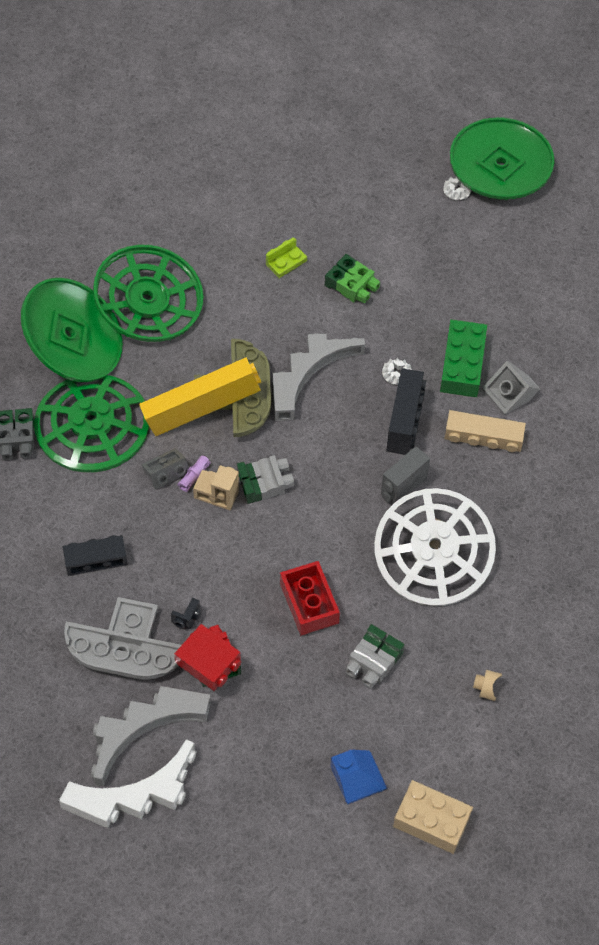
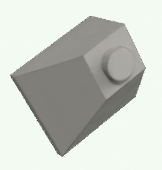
(510, 388)

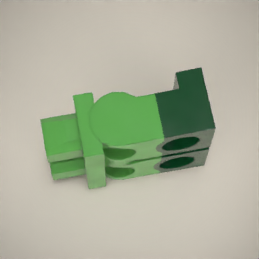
(352, 279)

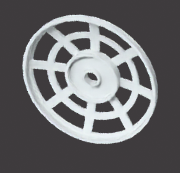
(434, 558)

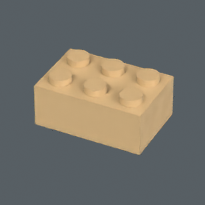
(432, 816)

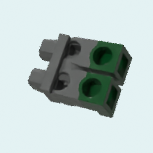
(18, 438)

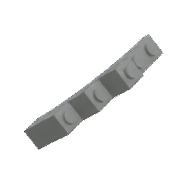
(303, 365)
(168, 707)

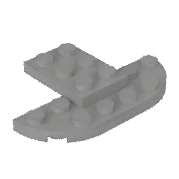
(126, 644)

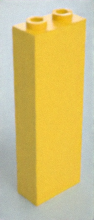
(201, 396)

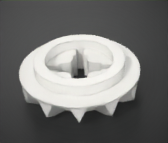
(458, 194)
(388, 370)

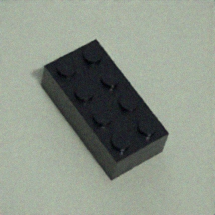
(406, 412)

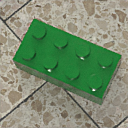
(463, 358)

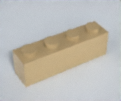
(485, 431)

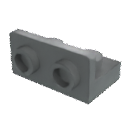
(166, 468)

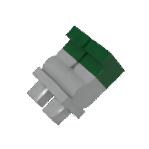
(264, 478)
(374, 656)

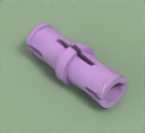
(193, 473)

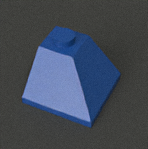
(357, 775)

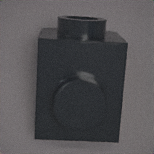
(187, 619)

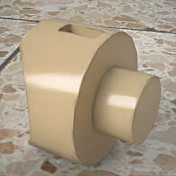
(485, 684)

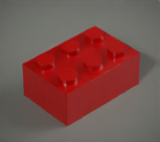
(309, 598)

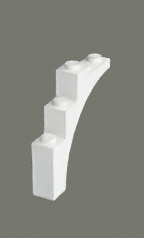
(135, 799)

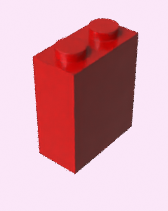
(208, 657)

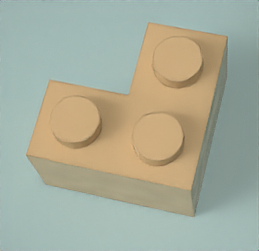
(218, 487)

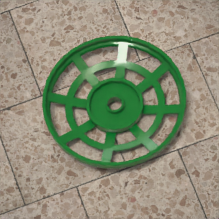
(150, 286)
(91, 429)

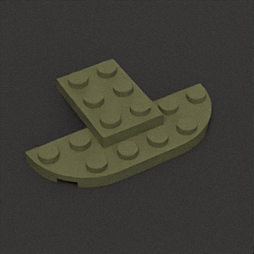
(253, 410)

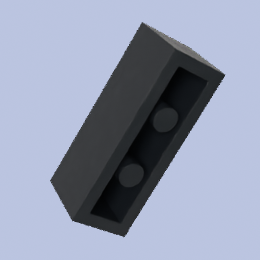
(95, 555)

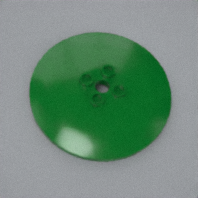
(521, 148)
(70, 306)

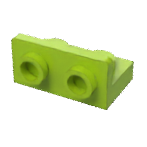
(285, 258)

